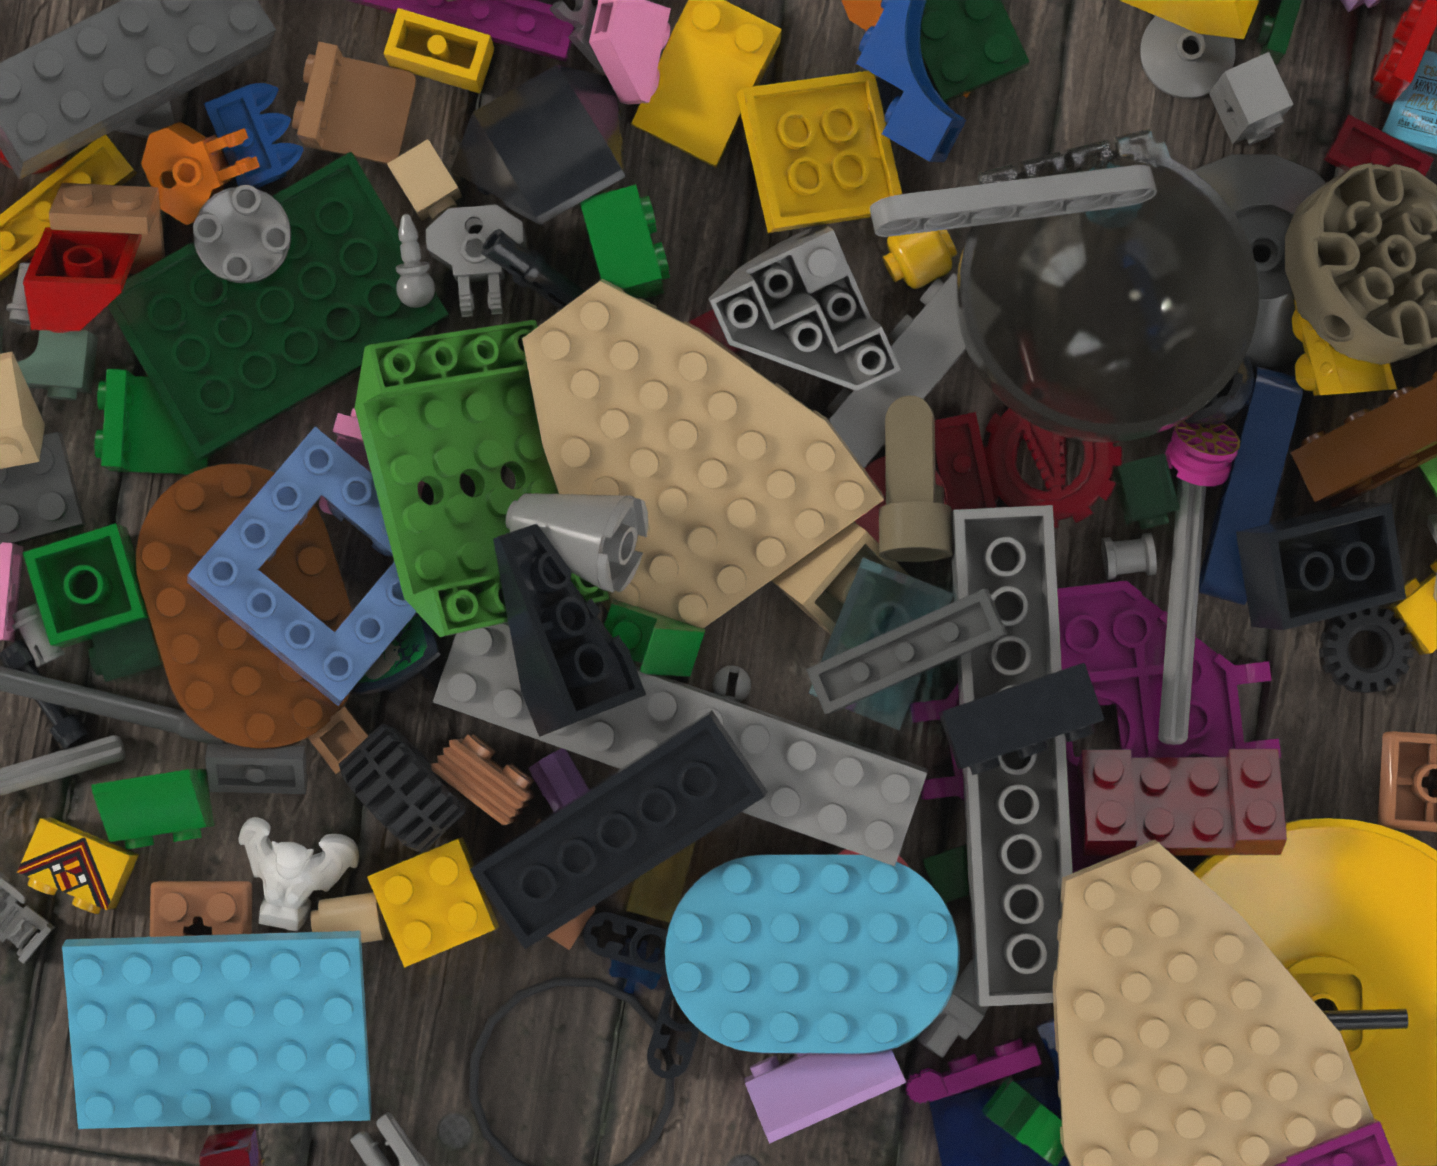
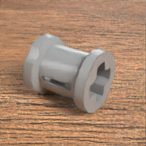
(1129, 556)

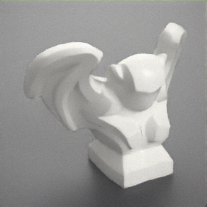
(293, 872)

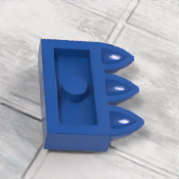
(243, 110)

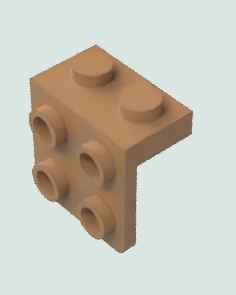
(354, 106)
(113, 211)

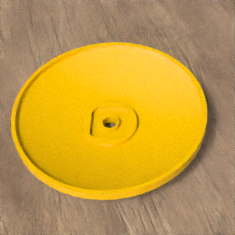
(1357, 926)

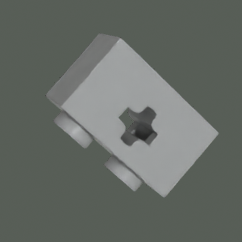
(1251, 100)

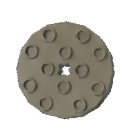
(1368, 262)

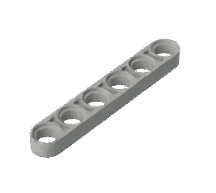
(1012, 200)

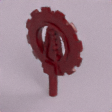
(1050, 457)

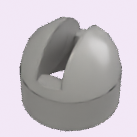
(742, 685)

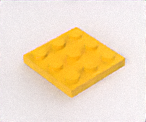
(818, 149)

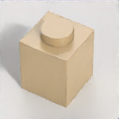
(425, 181)

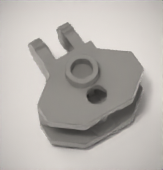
(460, 251)

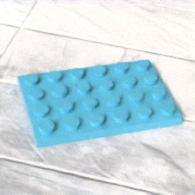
(218, 1029)

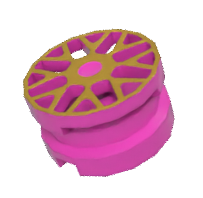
(1202, 453)

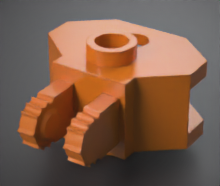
(190, 167)

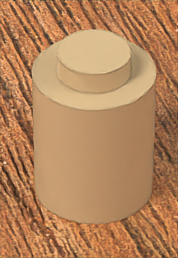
(350, 914)

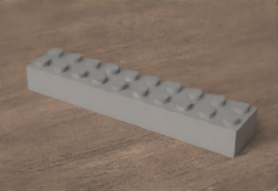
(811, 777)
(1020, 809)

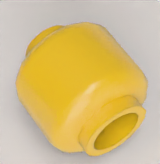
(919, 257)

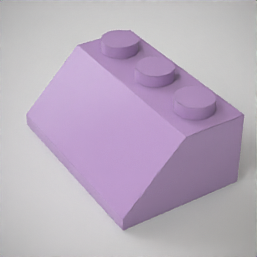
(816, 1086)

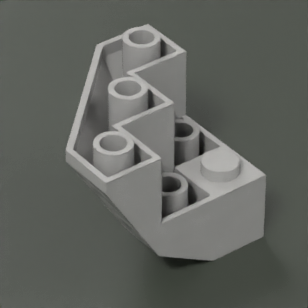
(805, 312)

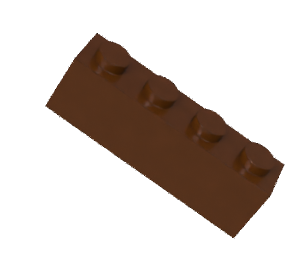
(1371, 447)

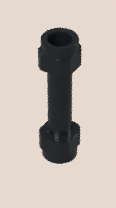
(66, 728)

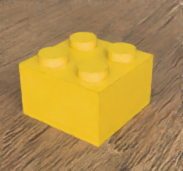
(432, 902)

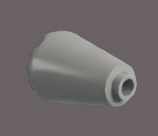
(589, 532)

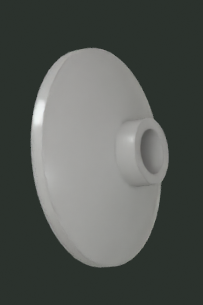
(1179, 72)

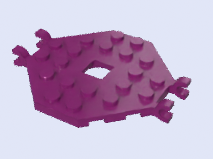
(1123, 648)

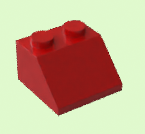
(76, 276)

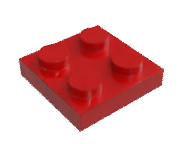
(1404, 57)

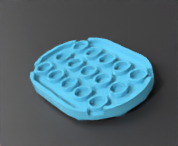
(812, 954)

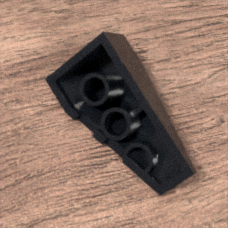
(560, 646)

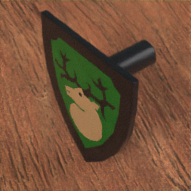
(407, 655)

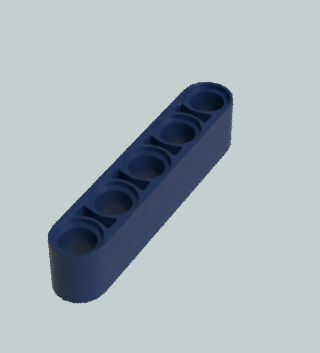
(1253, 480)

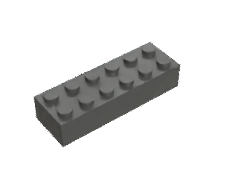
(118, 70)

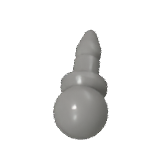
(414, 286)

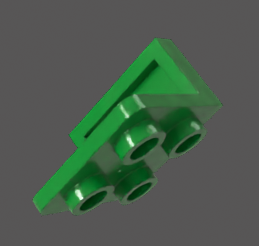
(139, 429)

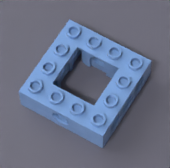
(234, 584)

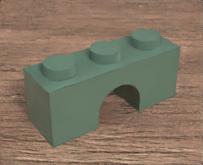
(61, 363)

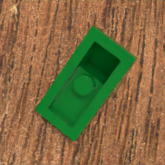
(655, 640)

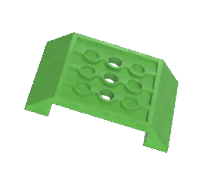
(428, 417)

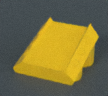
(1331, 372)

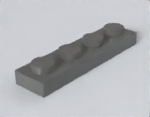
(906, 651)

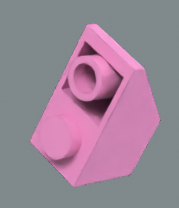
(628, 45)

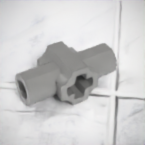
(958, 1017)

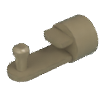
(915, 519)

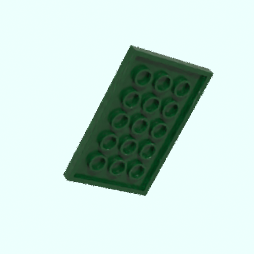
(253, 350)

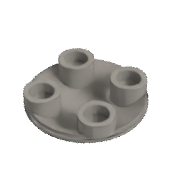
(242, 234)

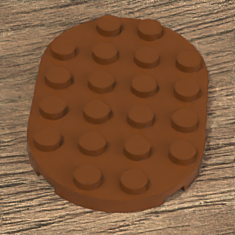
(212, 664)

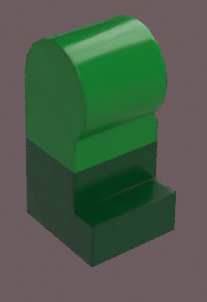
(1026, 1120)

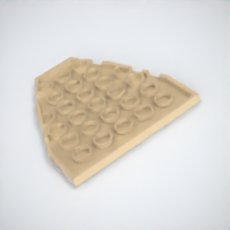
(720, 454)
(1185, 1028)

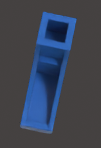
(893, 52)

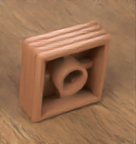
(482, 780)
(1402, 799)
(221, 904)

